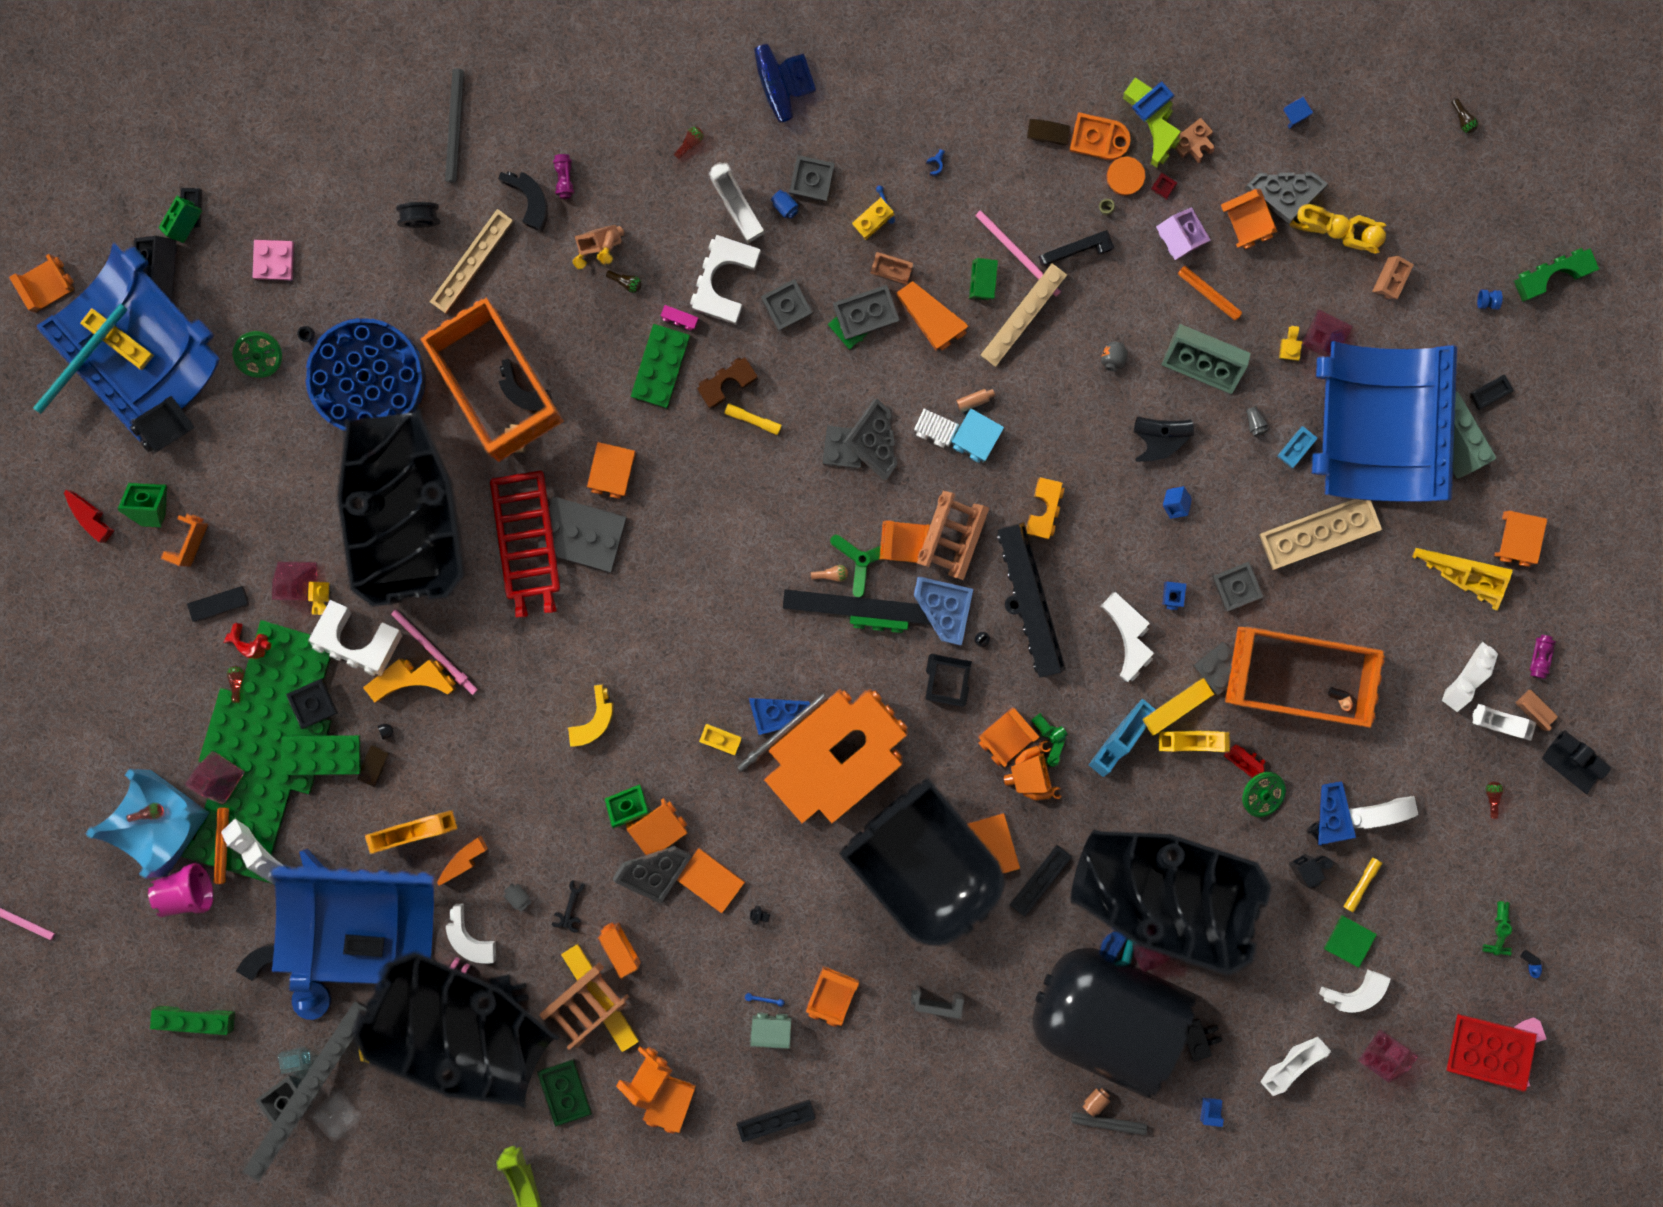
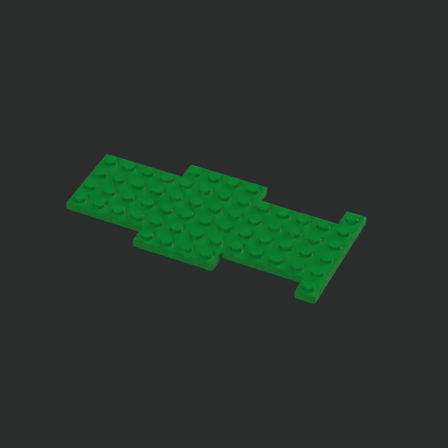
(251, 740)

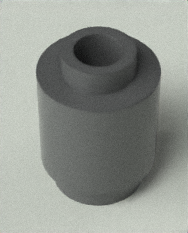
(517, 897)

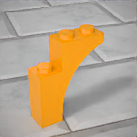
(401, 675)
(411, 831)

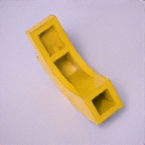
(597, 726)
(1194, 741)

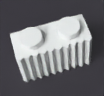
(935, 428)

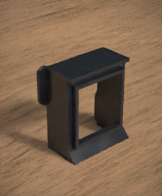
(935, 659)

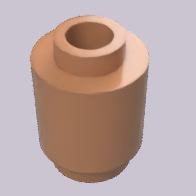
(1096, 1101)

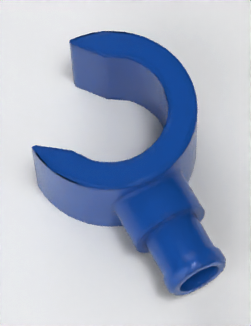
(937, 159)

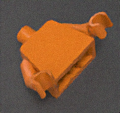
(1031, 775)

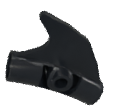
(1160, 445)

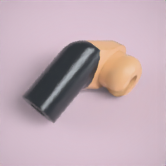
(1343, 698)

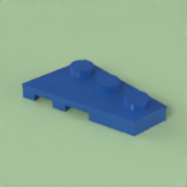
(775, 713)
(1334, 815)

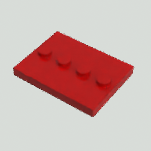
(1492, 1052)

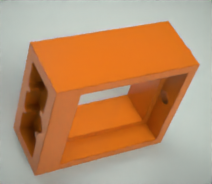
(619, 949)

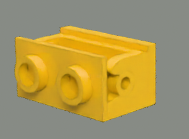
(873, 218)

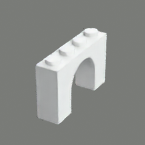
(723, 252)
(371, 658)

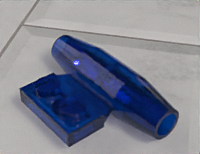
(782, 80)

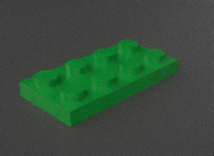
(660, 366)
(321, 755)

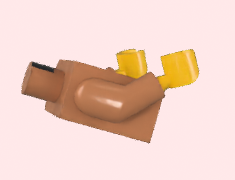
(595, 241)

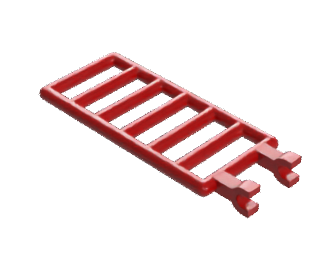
(547, 591)

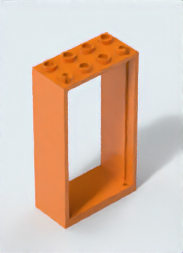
(460, 326)
(1368, 685)

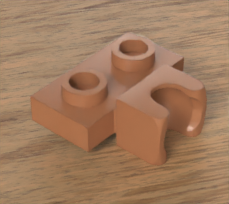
(1195, 140)

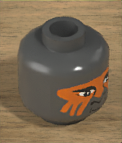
(1114, 356)

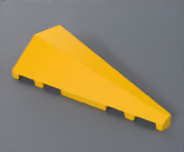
(1482, 579)

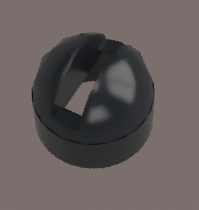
(302, 331)
(979, 636)
(385, 730)

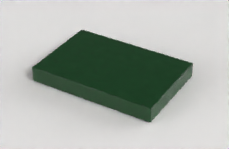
(564, 1092)

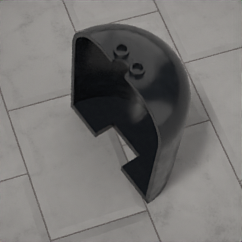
(926, 866)
(1113, 1019)

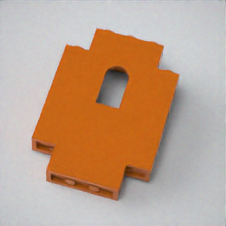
(814, 778)

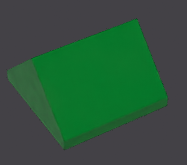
(627, 806)

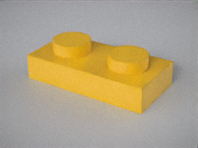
(720, 739)

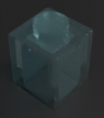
(293, 1060)

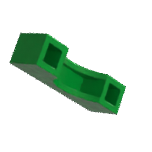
(1577, 266)
(179, 1020)

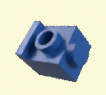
(1177, 588)

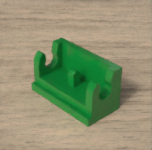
(180, 219)
(983, 279)

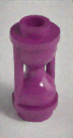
(563, 166)
(1541, 666)

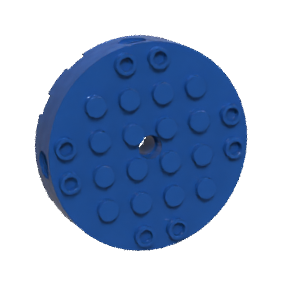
(359, 347)

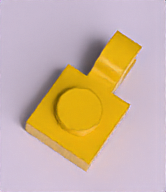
(1290, 348)
(318, 593)

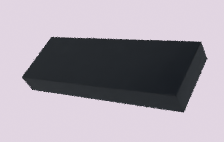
(217, 603)

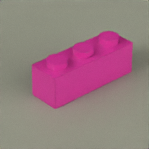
(679, 318)

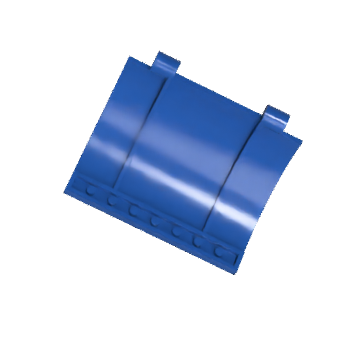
(180, 349)
(1388, 423)
(325, 905)

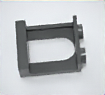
(938, 1008)

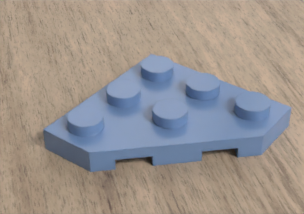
(945, 607)

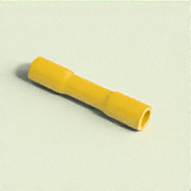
(741, 414)
(1369, 873)

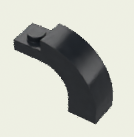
(537, 208)
(526, 400)
(255, 961)

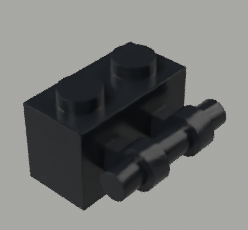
(1309, 869)

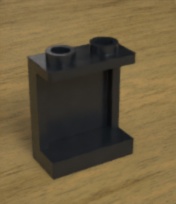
(161, 425)

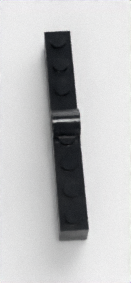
(1031, 599)

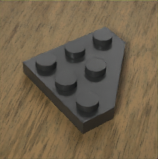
(1288, 191)
(874, 440)
(653, 873)

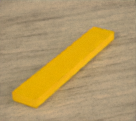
(614, 1022)

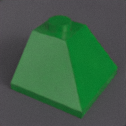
(144, 504)

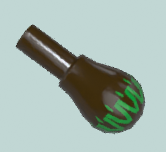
(1467, 121)
(629, 282)

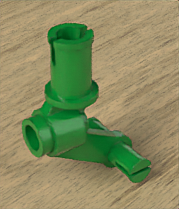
(1055, 735)
(1502, 930)

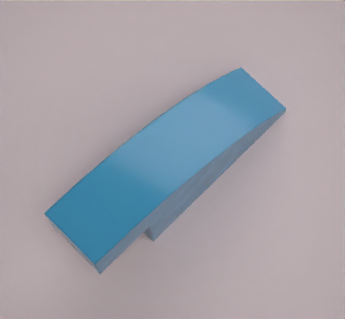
(1121, 739)

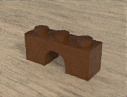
(712, 389)

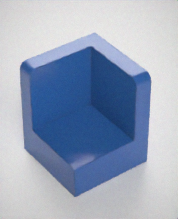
(1297, 112)
(1177, 502)
(1211, 1112)

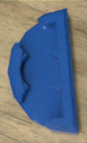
(1113, 943)

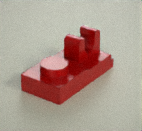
(1245, 761)

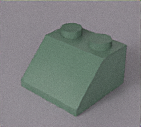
(771, 1030)

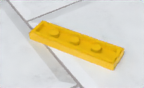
(118, 340)
(1178, 706)

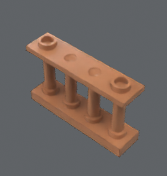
(969, 539)
(581, 988)

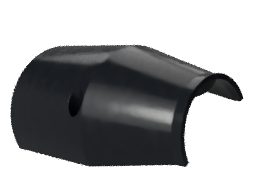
(408, 527)
(1193, 906)
(432, 1022)

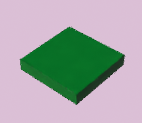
(1350, 941)

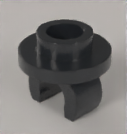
(757, 915)

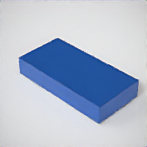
(1153, 101)

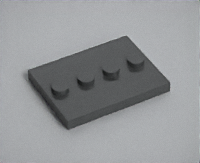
(585, 533)

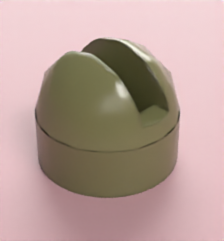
(1109, 204)

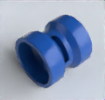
(1489, 299)

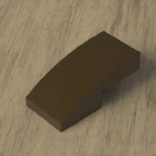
(1048, 131)
(373, 765)

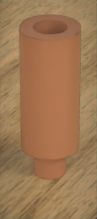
(974, 400)

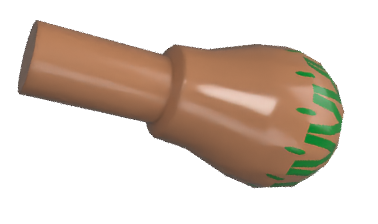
(837, 573)

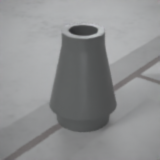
(1256, 422)

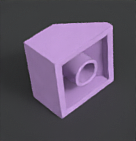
(1183, 233)

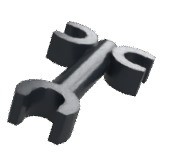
(567, 920)

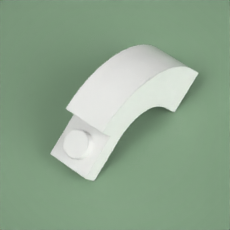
(1504, 722)
(1384, 814)
(466, 945)
(1365, 997)

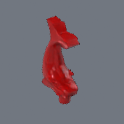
(253, 650)

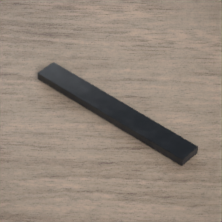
(854, 606)

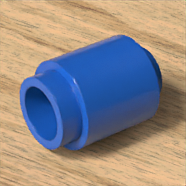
(785, 204)

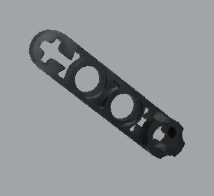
(1101, 240)

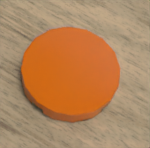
(1125, 176)

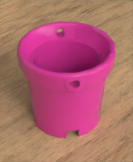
(182, 892)

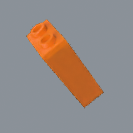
(931, 316)

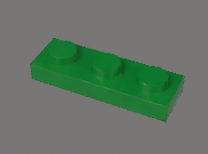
(878, 624)

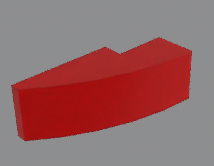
(88, 517)

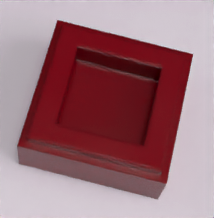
(1163, 186)

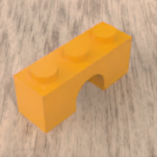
(1050, 493)

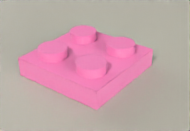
(273, 260)

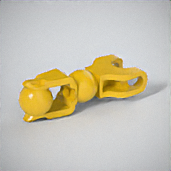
(1339, 227)

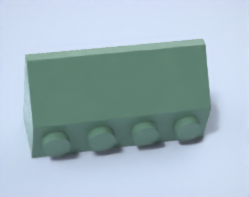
(1206, 359)
(1470, 446)

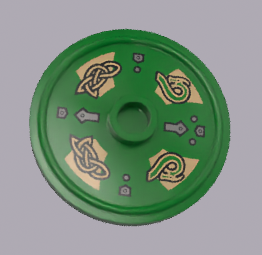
(257, 354)
(1264, 794)

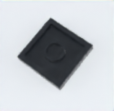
(311, 703)

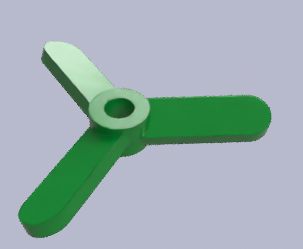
(860, 568)

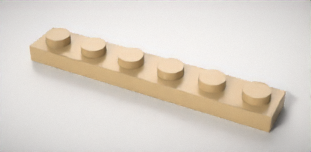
(471, 261)
(1023, 314)

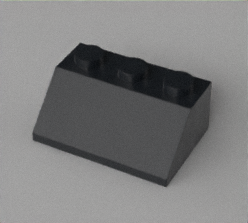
(160, 256)

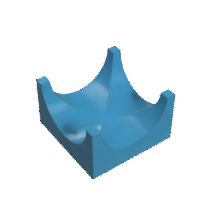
(152, 842)

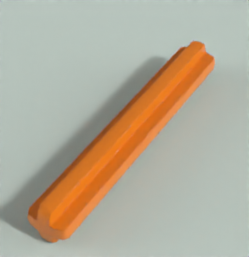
(1209, 293)
(221, 846)

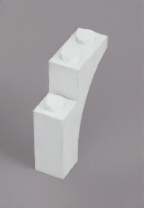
(735, 202)
(1131, 626)

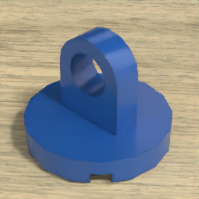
(313, 1003)

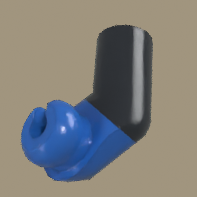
(1534, 963)

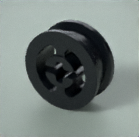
(418, 214)

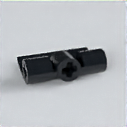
(1575, 761)

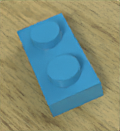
(1297, 447)

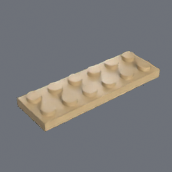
(1320, 532)

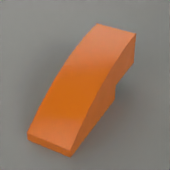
(463, 860)

